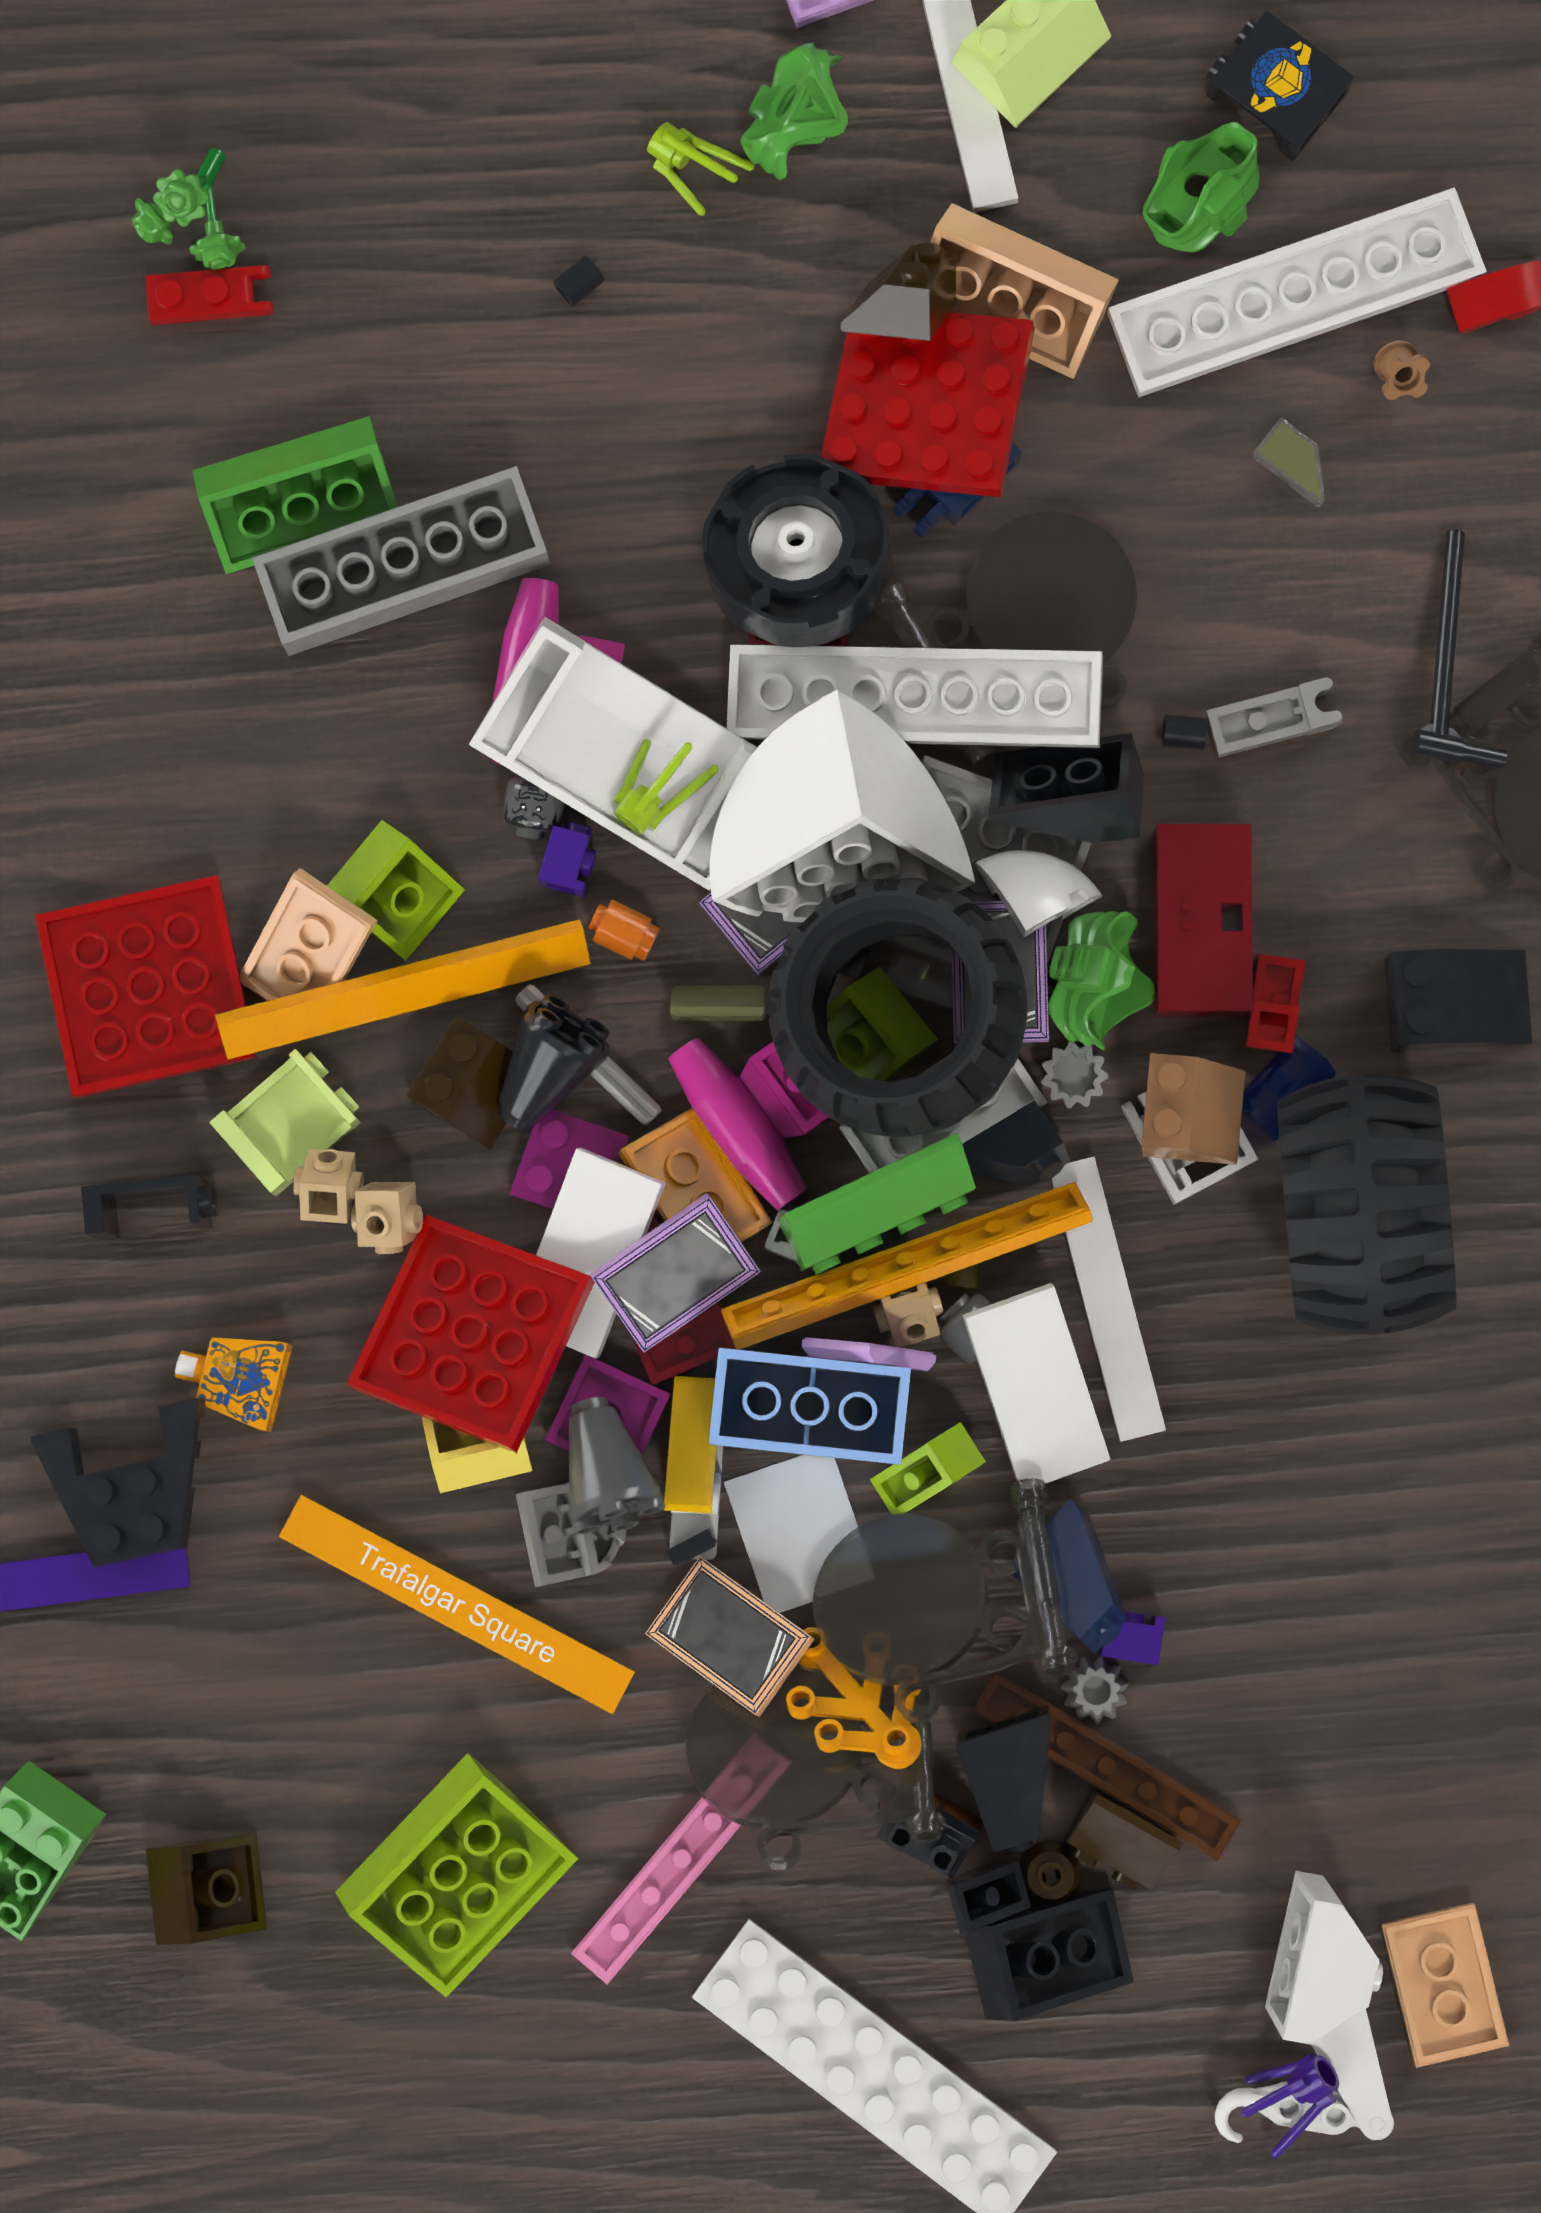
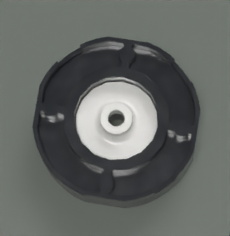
(797, 551)

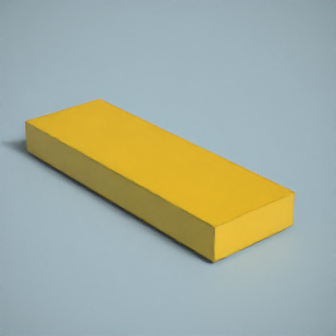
(690, 1455)

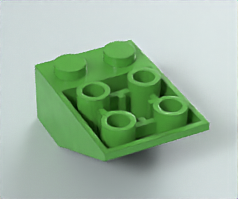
(40, 1842)

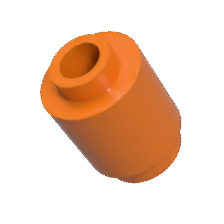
(623, 930)

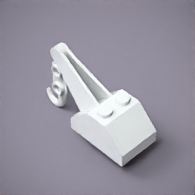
(1321, 1999)

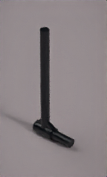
(1437, 739)

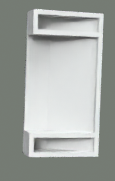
(577, 722)

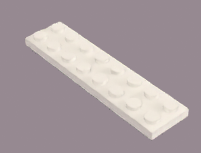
(1296, 292)
(926, 692)
(873, 2073)

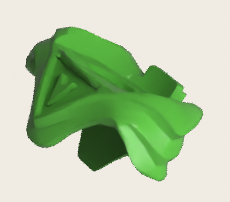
(795, 110)
(1230, 164)
(1097, 978)

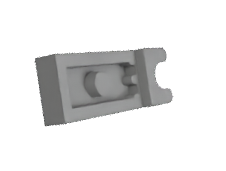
(1271, 718)

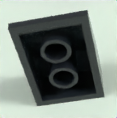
(1071, 790)
(1457, 998)
(1050, 1956)

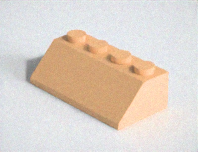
(1022, 279)

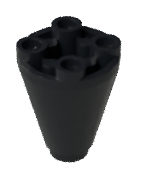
(549, 1060)

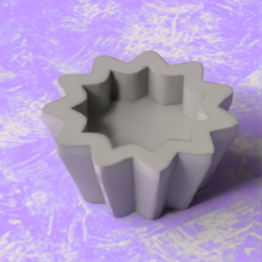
(1074, 1075)
(1095, 1690)

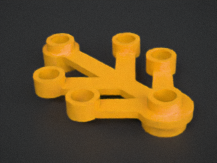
(859, 1705)

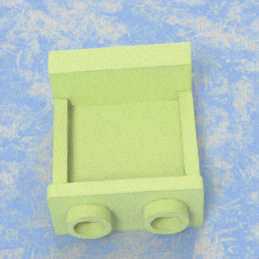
(285, 1119)

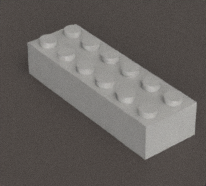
(401, 561)

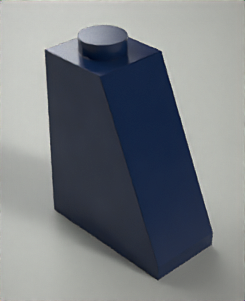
(1084, 1582)

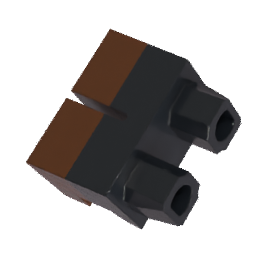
(949, 1850)

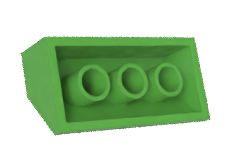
(293, 491)
(877, 1204)

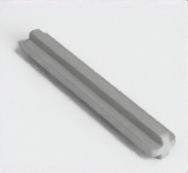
(609, 1075)

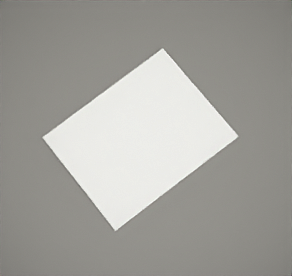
(790, 1524)

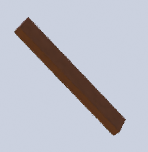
(1116, 1770)

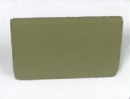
(718, 1003)

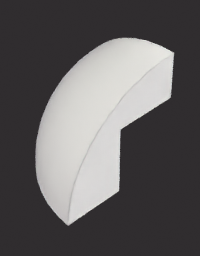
(1036, 887)

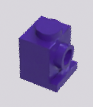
(567, 859)
(1137, 1640)

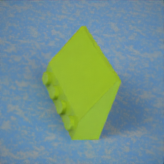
(455, 1876)

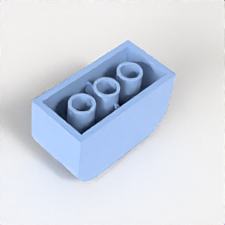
(809, 1406)

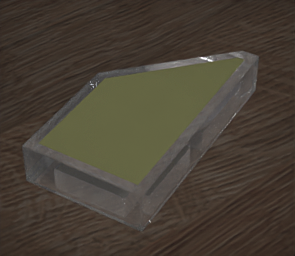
(1293, 460)

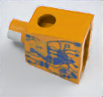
(239, 1378)

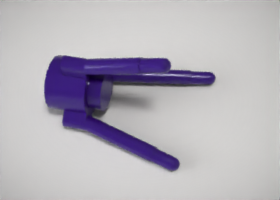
(1311, 2082)

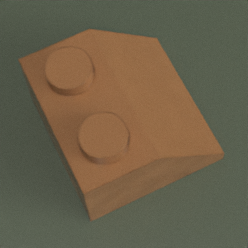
(1192, 1109)

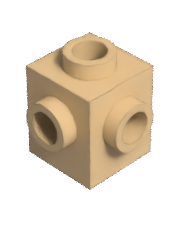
(327, 1185)
(386, 1216)
(910, 1316)

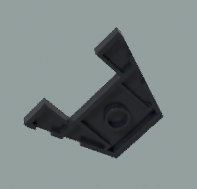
(131, 1507)

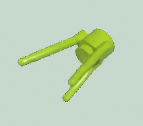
(677, 148)
(639, 807)

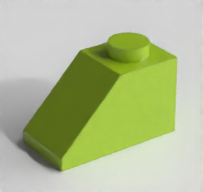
(928, 1470)

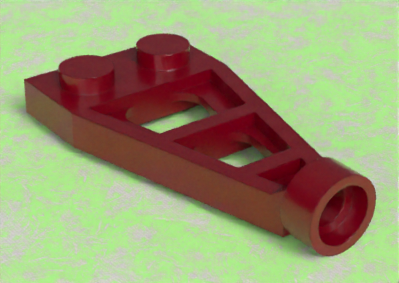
(687, 1346)

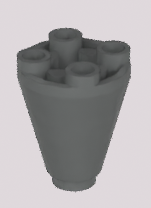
(606, 1471)

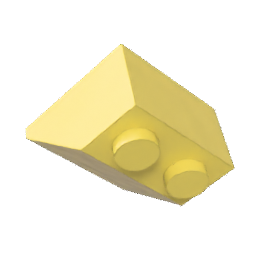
(468, 1461)

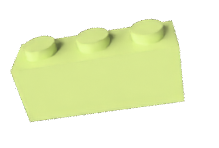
(1030, 51)

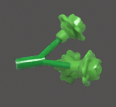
(183, 199)

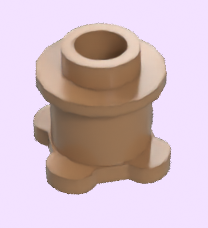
(1401, 370)

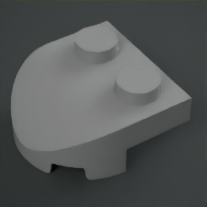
(551, 1543)

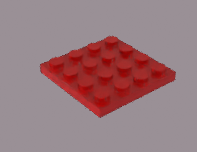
(933, 408)
(142, 984)
(471, 1333)

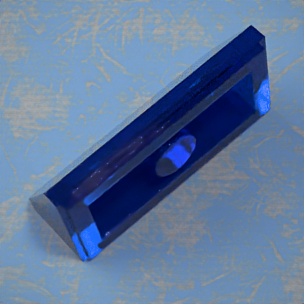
(1278, 1079)

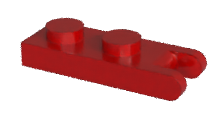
(206, 295)

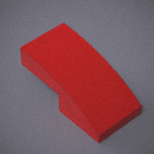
(1497, 296)
(1275, 1003)

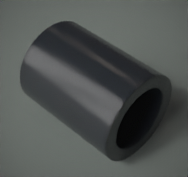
(578, 281)
(1184, 732)

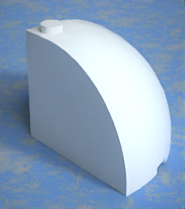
(829, 808)

